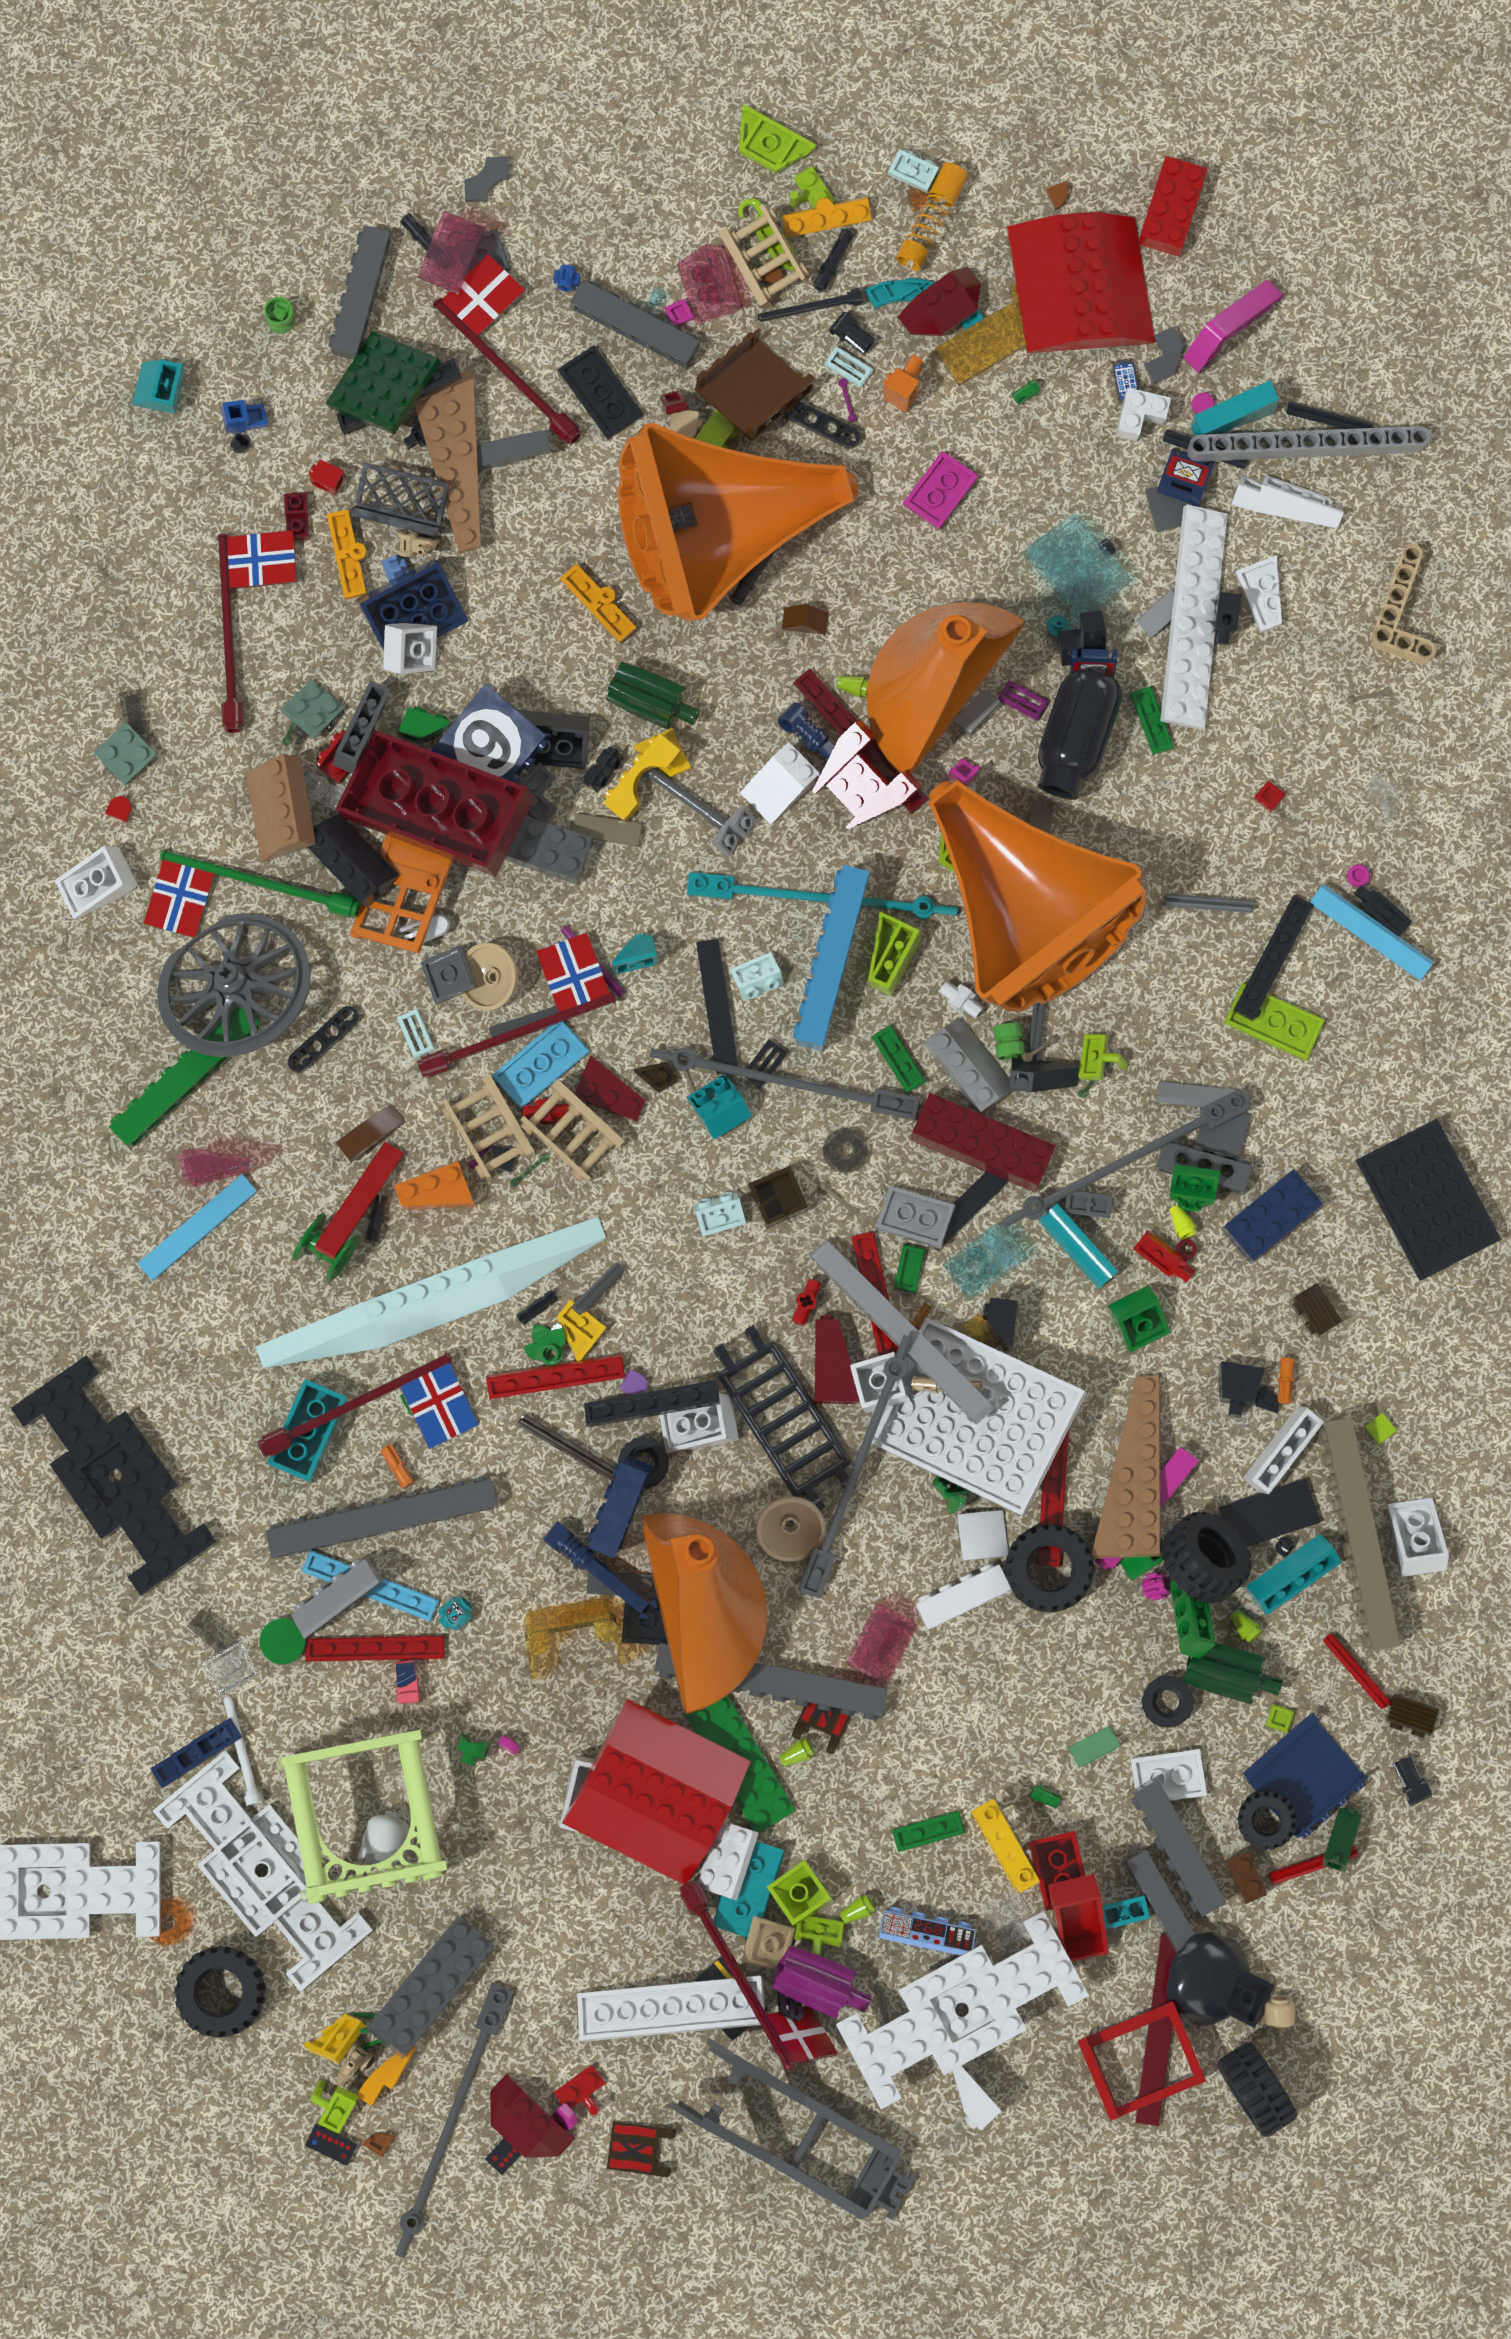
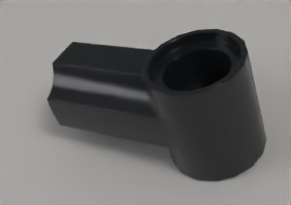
(848, 330)
(1411, 1780)

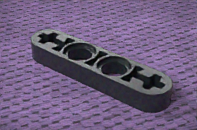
(822, 420)
(320, 1036)

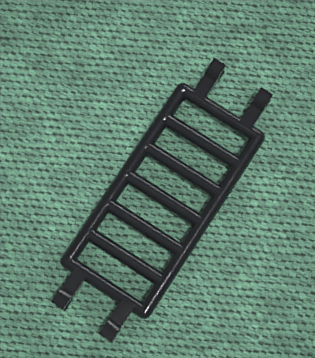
(760, 1433)

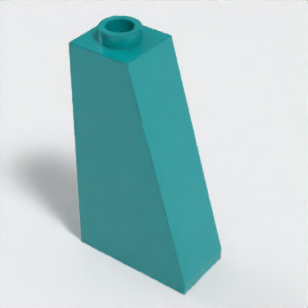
(1237, 411)

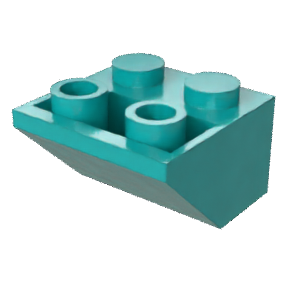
(159, 385)
(719, 1106)

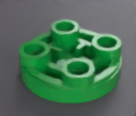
(282, 1641)

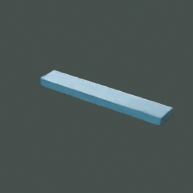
(1371, 932)
(197, 1227)
(385, 1592)

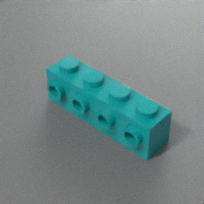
(1288, 1576)

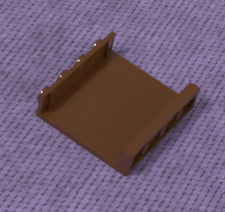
(752, 386)

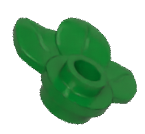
(544, 1341)

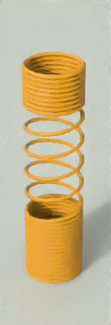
(949, 184)

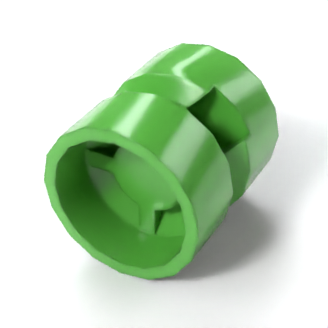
(279, 315)
(1008, 1039)

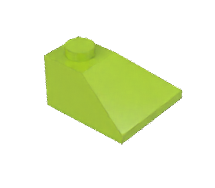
(800, 1893)

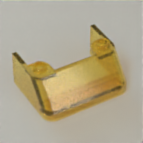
(567, 1617)

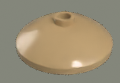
(485, 962)
(795, 1540)

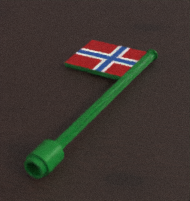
(186, 884)

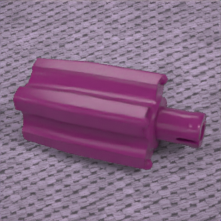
(818, 1982)

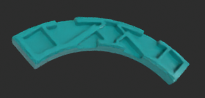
(906, 290)

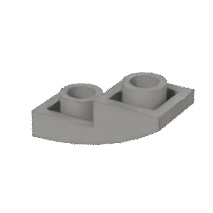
(1158, 615)
(736, 826)

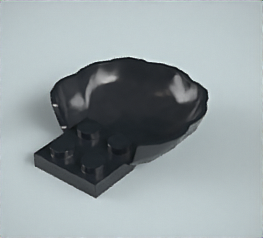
(1214, 1981)

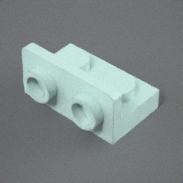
(913, 170)
(757, 976)
(719, 1213)

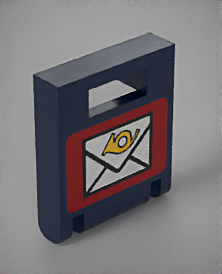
(1186, 473)
(1094, 659)

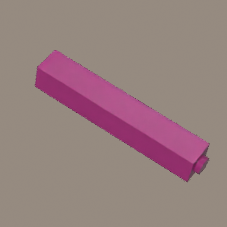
(1171, 1477)

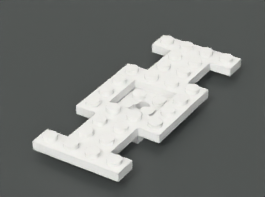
(239, 1848)
(75, 1890)
(987, 1991)

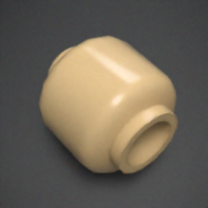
(1280, 2013)

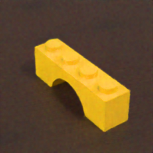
(624, 798)

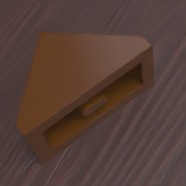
(805, 619)

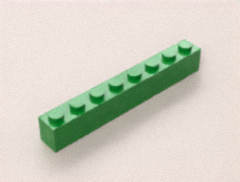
(175, 1085)

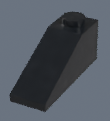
(1042, 1075)

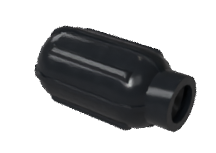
(1077, 731)

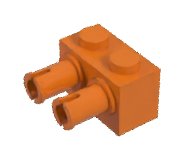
(902, 385)

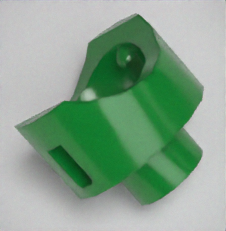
(472, 1751)

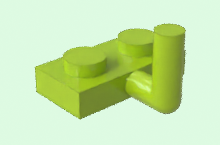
(811, 188)
(1095, 1055)
(820, 1932)
(336, 2109)

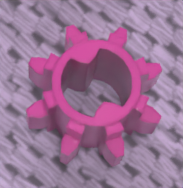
(1156, 1586)

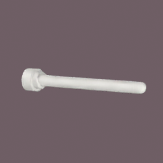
(253, 1795)

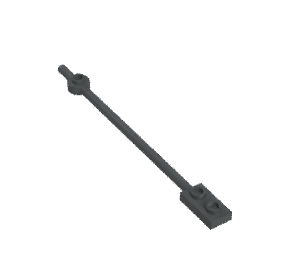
(882, 1101)
(1211, 1115)
(821, 1559)
(489, 2023)

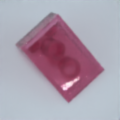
(451, 252)
(205, 1167)

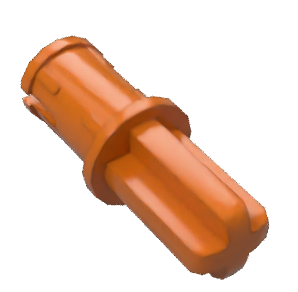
(1286, 1380)
(397, 1466)

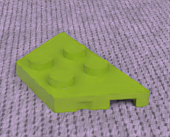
(770, 142)

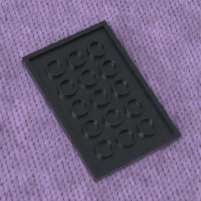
(1428, 1200)

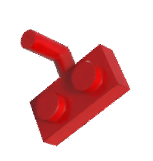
(580, 2089)

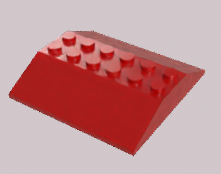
(1080, 282)
(657, 1792)

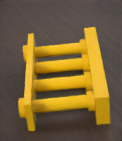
(1005, 1846)

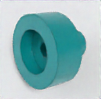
(1052, 625)

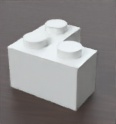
(1140, 407)

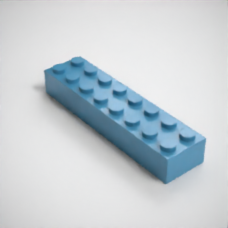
(832, 957)

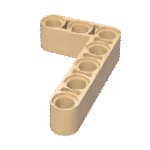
(1395, 608)

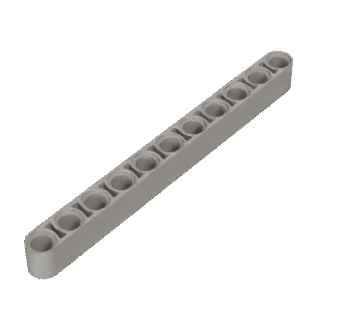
(1316, 437)
(895, 1326)

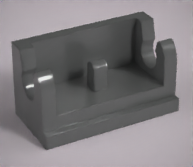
(1089, 1204)

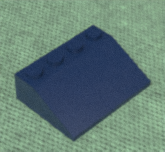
(414, 598)

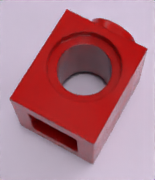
(326, 476)

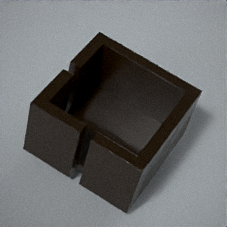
(778, 1197)

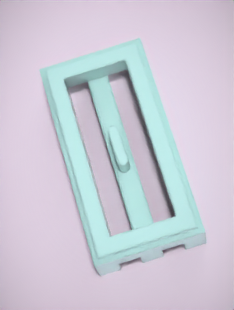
(844, 374)
(423, 1051)

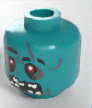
(455, 1613)

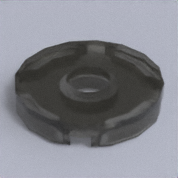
(845, 1137)

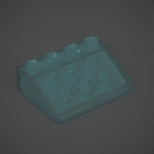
(1077, 566)

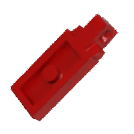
(1163, 1257)

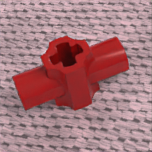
(556, 1112)
(801, 1313)

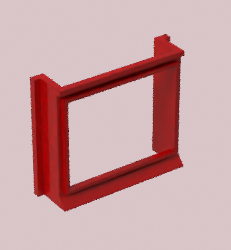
(1087, 2044)

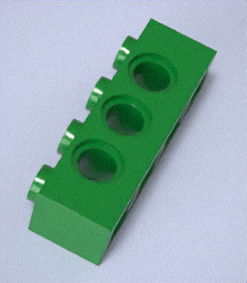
(1192, 1623)

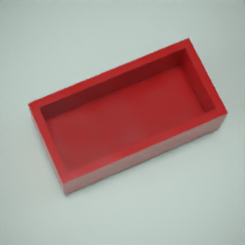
(1172, 206)
(1079, 1917)

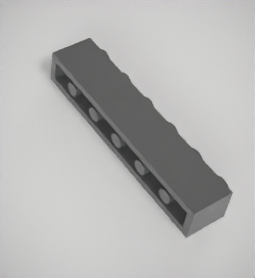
(360, 292)
(635, 324)
(1178, 1846)

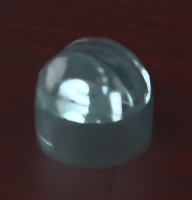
(655, 296)

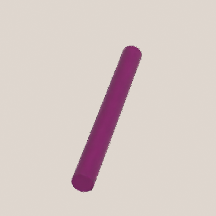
(611, 982)

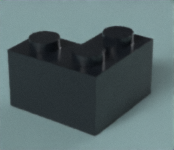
(1088, 636)

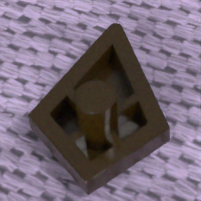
(657, 1076)

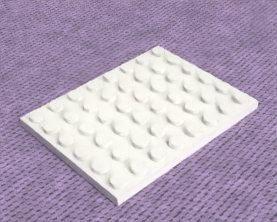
(1004, 1452)

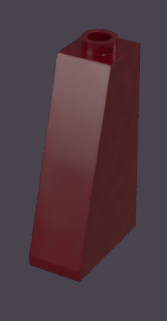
(832, 1365)

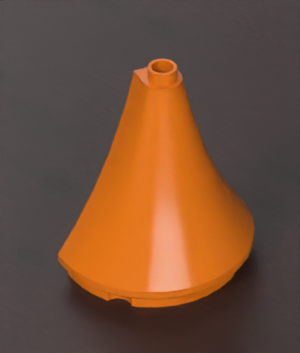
(741, 507)
(931, 674)
(1032, 902)
(707, 1604)

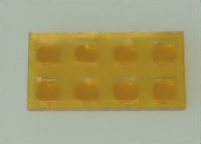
(982, 345)

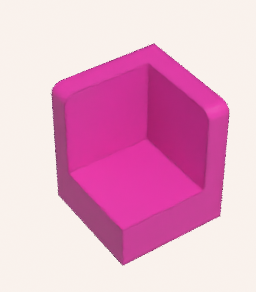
(964, 772)

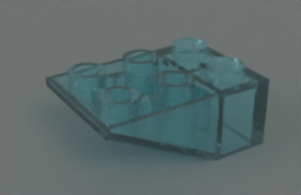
(985, 1260)

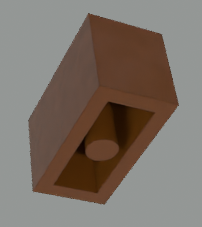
(1245, 1877)

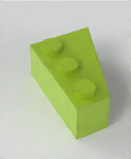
(892, 953)

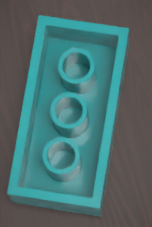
(309, 1448)

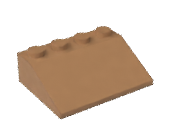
(280, 807)

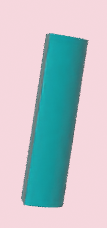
(1078, 1246)

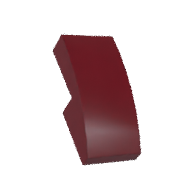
(297, 515)

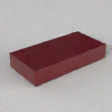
(673, 402)

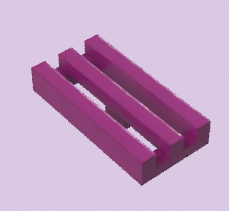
(1003, 699)

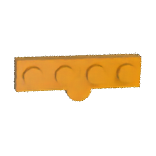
(826, 216)
(347, 554)
(598, 603)

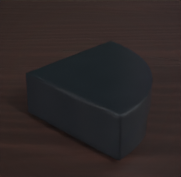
(498, 1151)
(1267, 1400)

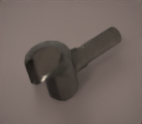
(301, 735)

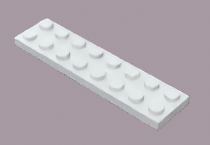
(666, 2009)

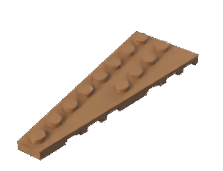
(450, 437)
(1133, 1499)

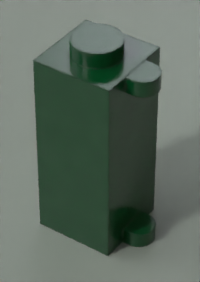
(1342, 1839)

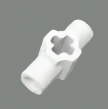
(960, 999)

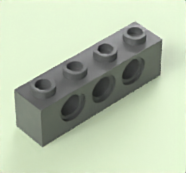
(361, 727)
(1239, 1168)

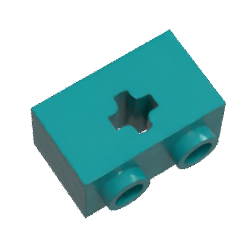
(1125, 1912)

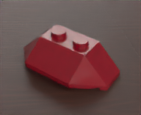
(942, 304)
(525, 2122)

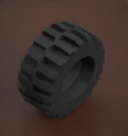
(1220, 1543)
(1081, 1568)
(188, 1992)
(1257, 2089)

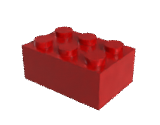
(1055, 1860)

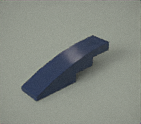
(196, 1753)

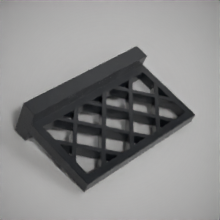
(396, 518)

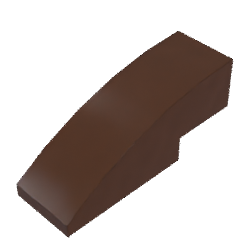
(369, 1133)

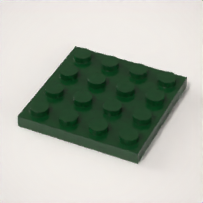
(383, 382)

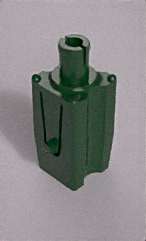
(649, 696)
(1231, 1674)

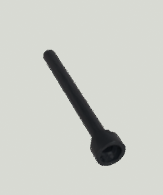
(852, 297)

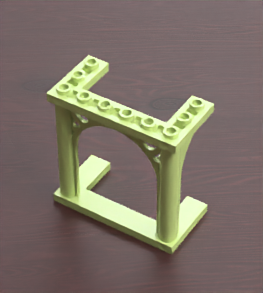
(429, 1858)

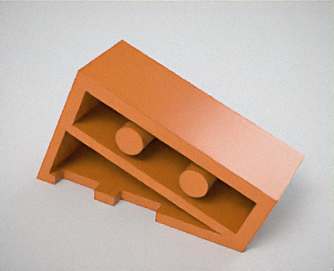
(435, 1189)

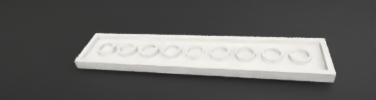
(1193, 616)

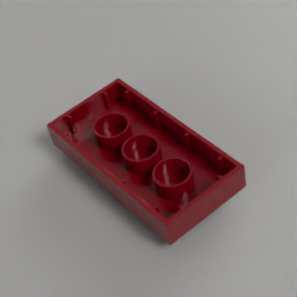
(435, 803)

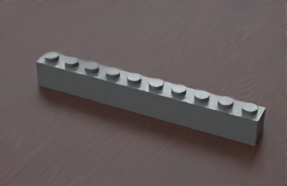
(381, 1518)
(801, 1687)

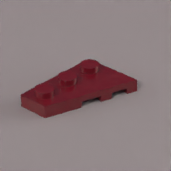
(608, 1092)

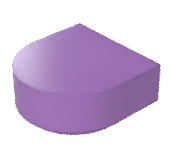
(633, 1383)

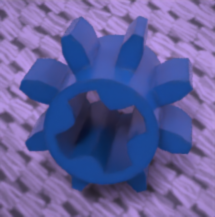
(566, 278)

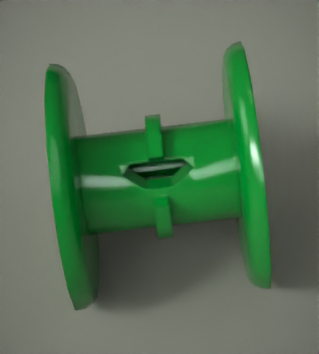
(311, 1237)

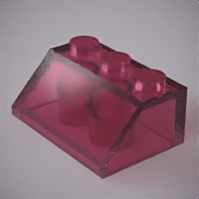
(709, 283)
(881, 1644)

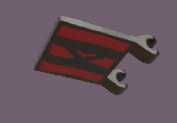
(827, 1722)
(635, 2148)

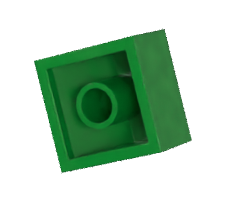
(1139, 1318)

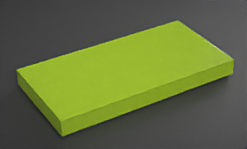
(1279, 1025)

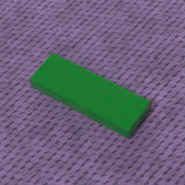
(1149, 717)
(898, 1059)
(928, 1831)

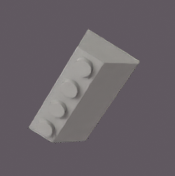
(969, 1065)
(335, 1598)

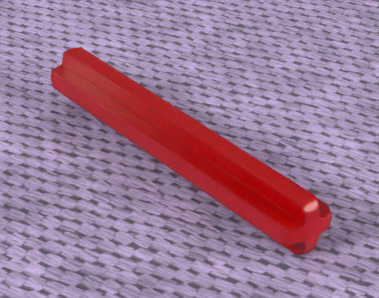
(1356, 1671)
(1301, 1868)

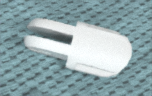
(439, 926)

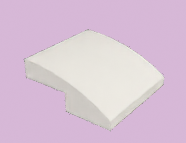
(982, 1535)

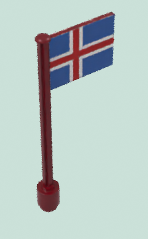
(430, 1393)

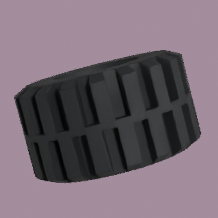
(1267, 1840)

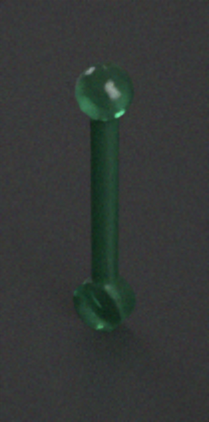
(286, 740)
(1083, 1092)
(543, 1158)

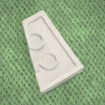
(1261, 591)

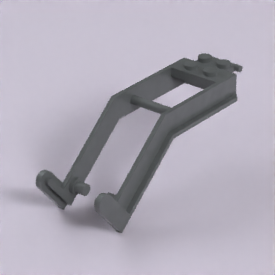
(878, 2178)

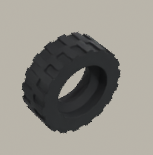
(656, 1450)
(1167, 1719)

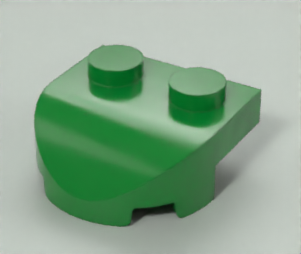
(1193, 1187)

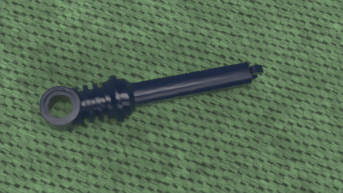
(795, 720)
(585, 1559)

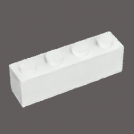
(1283, 1450)
(962, 1597)

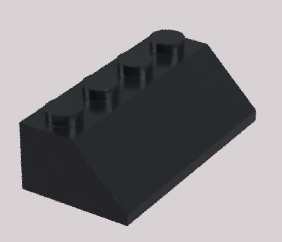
(568, 738)
(352, 859)

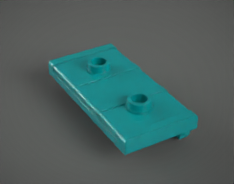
(754, 1896)

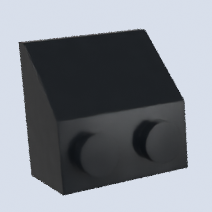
(1001, 1317)

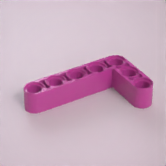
(1230, 323)

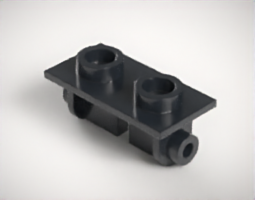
(609, 761)

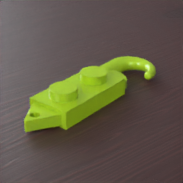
(766, 231)

